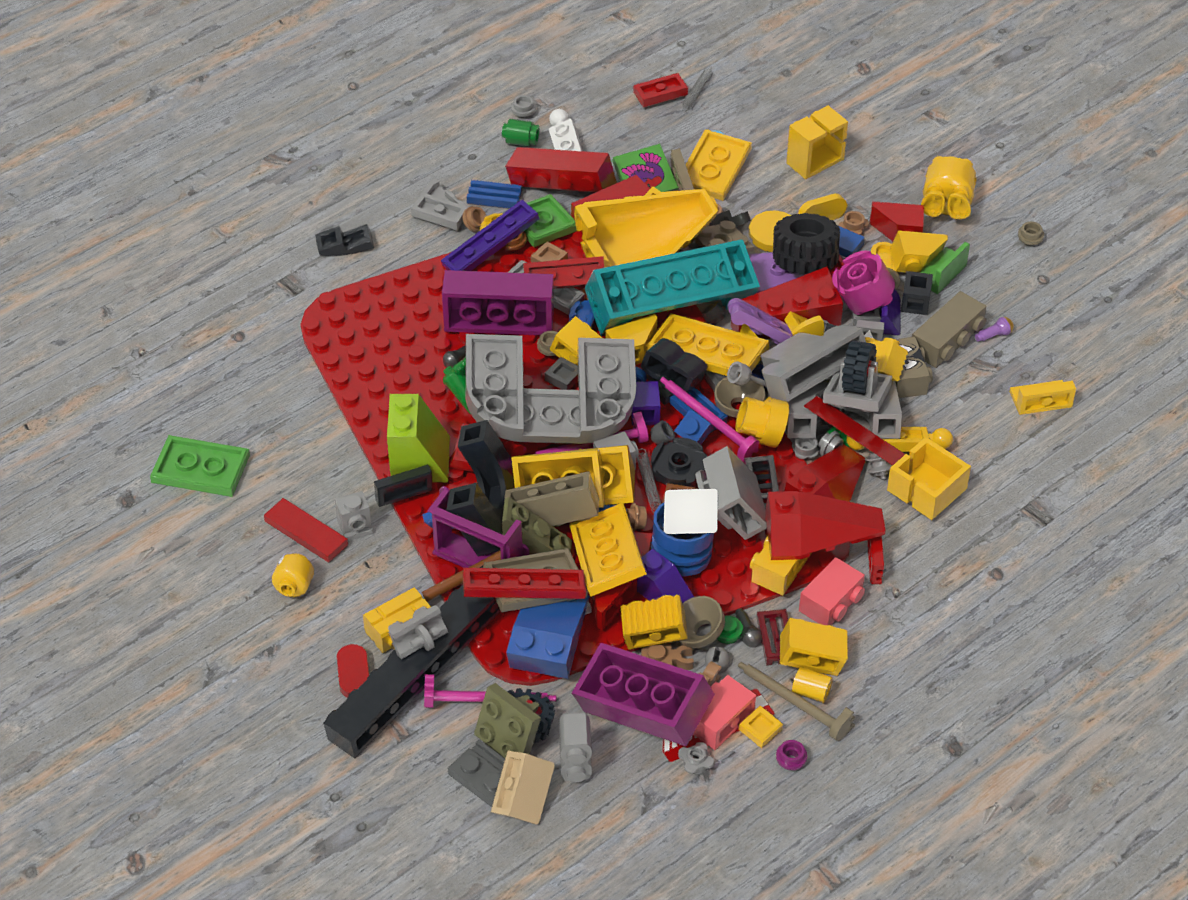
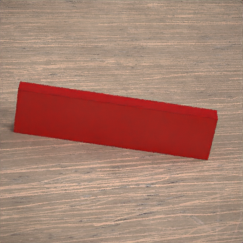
(524, 583)

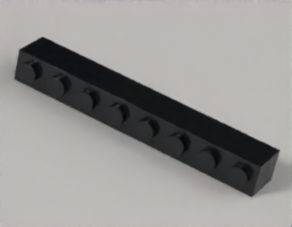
(402, 680)

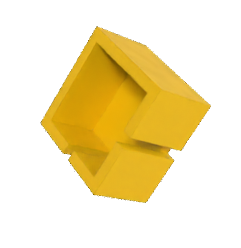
(816, 142)
(933, 478)

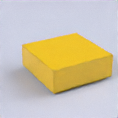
(760, 726)

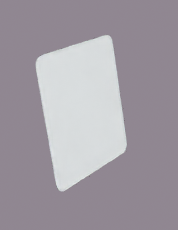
(690, 511)

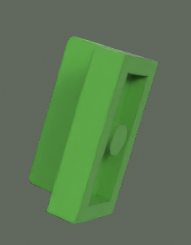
(947, 266)

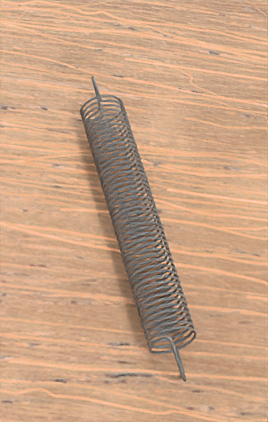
(695, 88)
(647, 475)

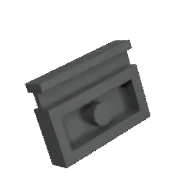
(479, 771)

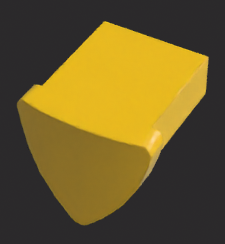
(799, 324)

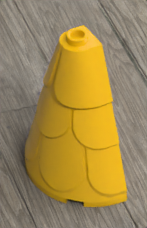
(643, 225)

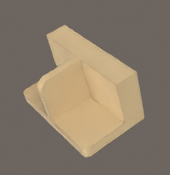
(523, 787)

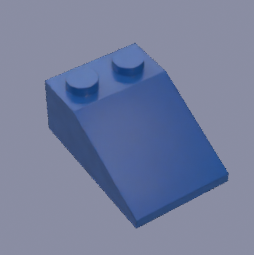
(547, 637)

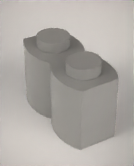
(575, 747)

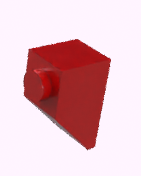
(896, 217)
(609, 603)

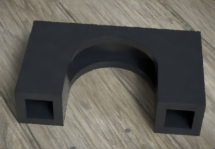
(494, 474)

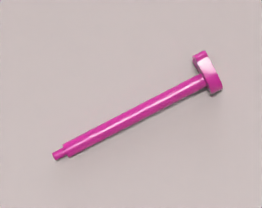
(639, 431)
(747, 445)
(432, 695)

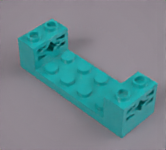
(670, 283)

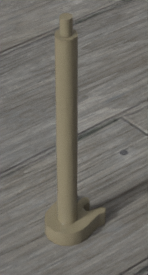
(838, 727)

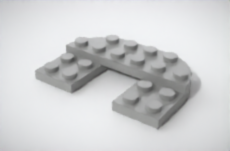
(550, 415)

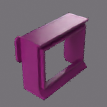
(456, 548)

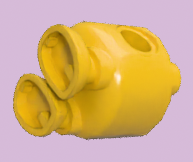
(949, 187)

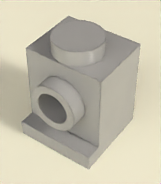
(353, 515)

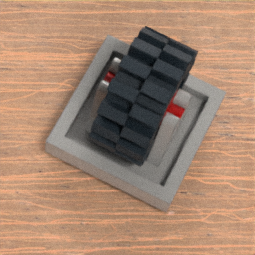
(858, 381)

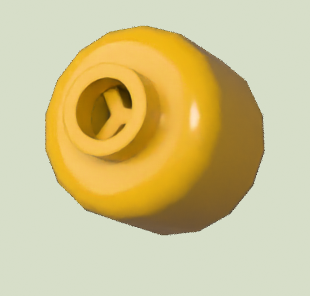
(293, 575)

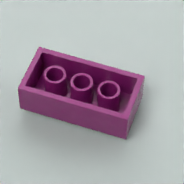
(498, 302)
(643, 694)

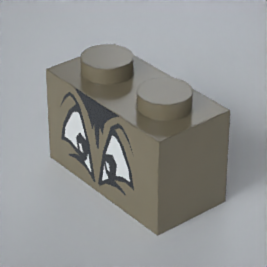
(915, 373)

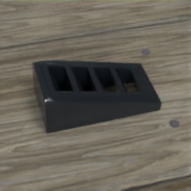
(764, 463)

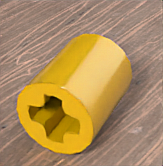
(812, 684)

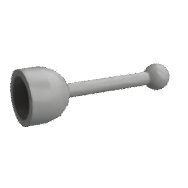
(744, 372)

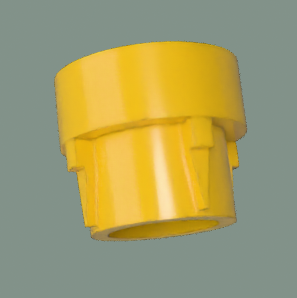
(763, 420)

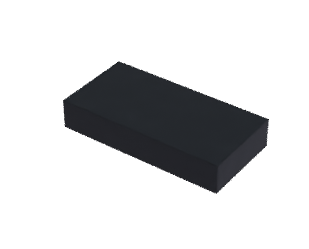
(403, 485)

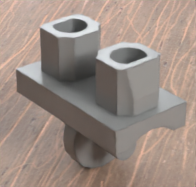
(417, 631)

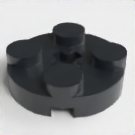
(680, 449)

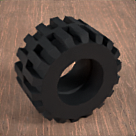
(806, 243)

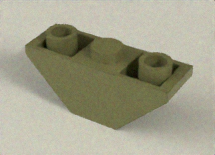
(536, 532)

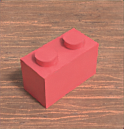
(832, 593)
(725, 712)

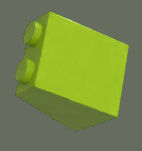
(416, 437)

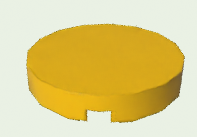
(762, 229)

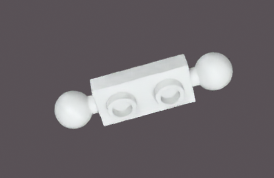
(563, 131)

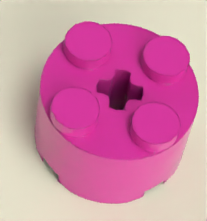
(864, 282)

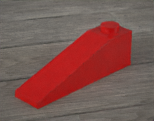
(830, 475)
(810, 522)

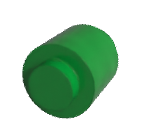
(520, 132)

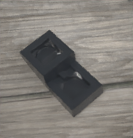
(338, 243)

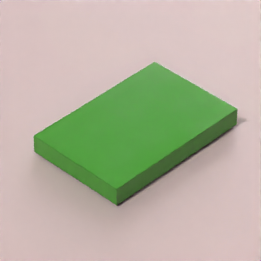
(200, 465)

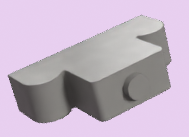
(806, 360)

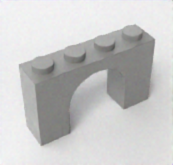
(884, 423)

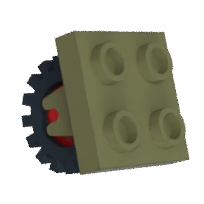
(513, 719)

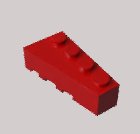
(806, 296)

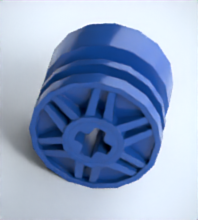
(688, 552)

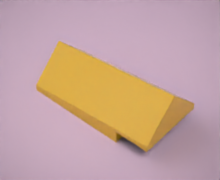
(608, 466)

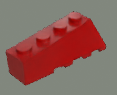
(560, 169)

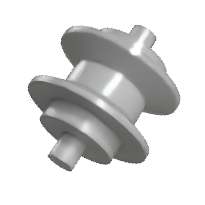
(879, 465)

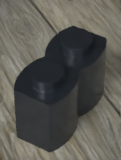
(671, 362)

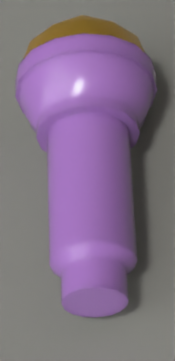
(1003, 326)

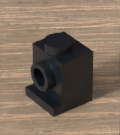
(916, 293)

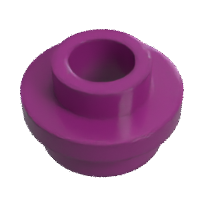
(791, 748)

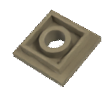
(720, 234)

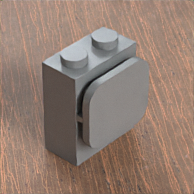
(738, 492)

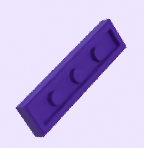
(491, 238)

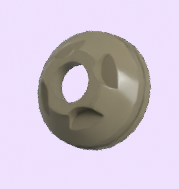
(729, 393)
(702, 611)

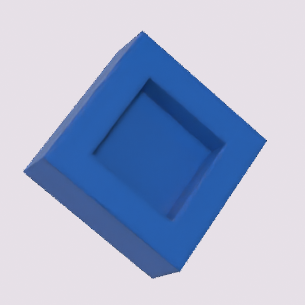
(694, 427)

